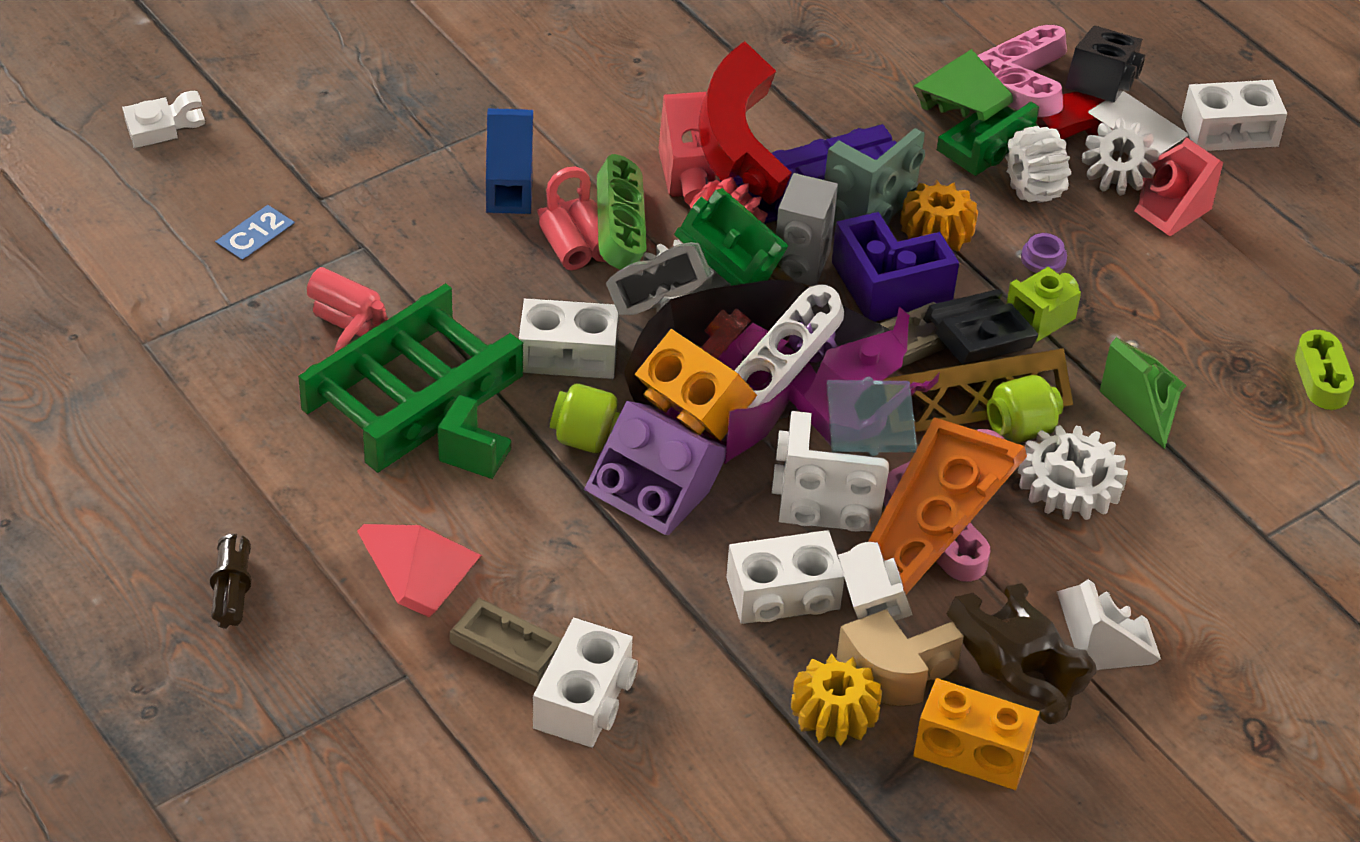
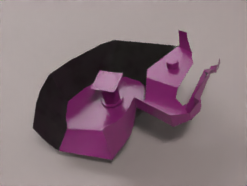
(861, 352)

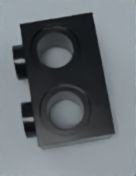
(1105, 64)

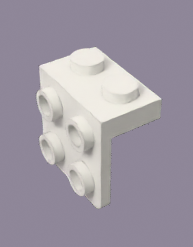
(826, 486)

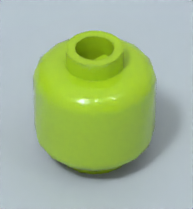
(1024, 408)
(584, 417)

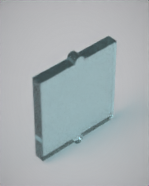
(871, 416)

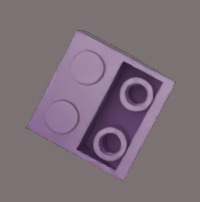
(655, 467)

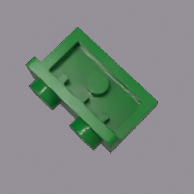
(982, 143)

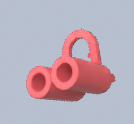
(571, 224)
(345, 304)

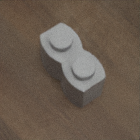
(669, 275)

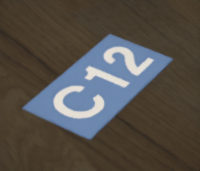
(254, 232)

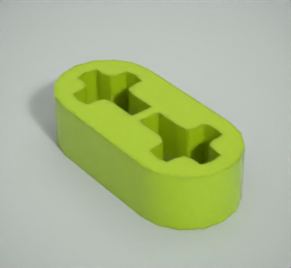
(1314, 370)

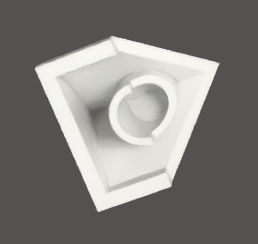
(1106, 630)

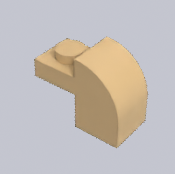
(896, 662)

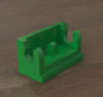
(732, 239)

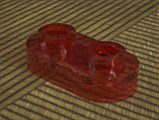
(724, 332)

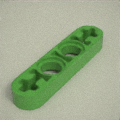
(621, 212)

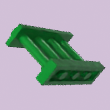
(419, 412)

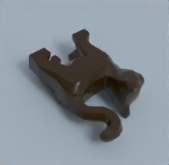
(1021, 642)

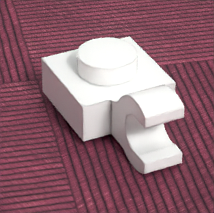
(157, 121)

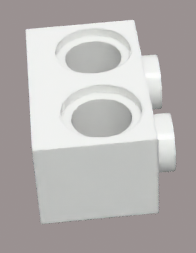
(1234, 115)
(569, 338)
(785, 577)
(583, 683)

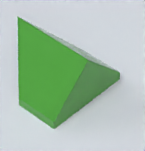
(964, 86)
(1141, 389)

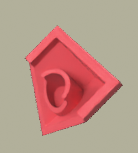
(1180, 187)
(417, 563)

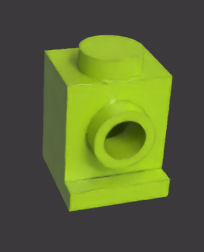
(1052, 298)

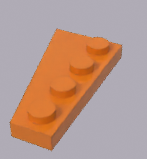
(941, 493)

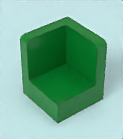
(467, 445)

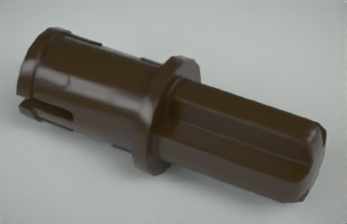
(230, 581)

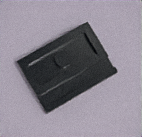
(980, 327)

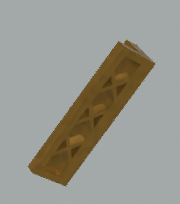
(985, 373)

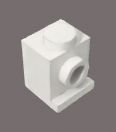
(873, 582)

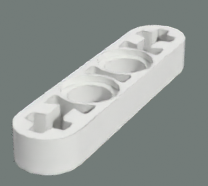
(786, 367)

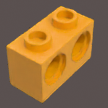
(696, 382)
(975, 733)

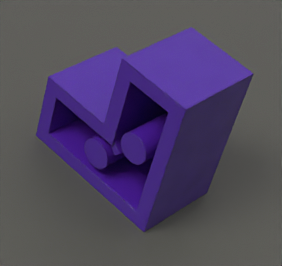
(889, 272)

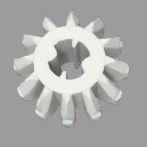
(1125, 141)
(1038, 164)

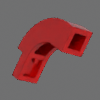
(723, 128)

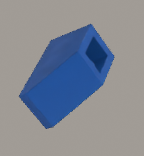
(509, 161)

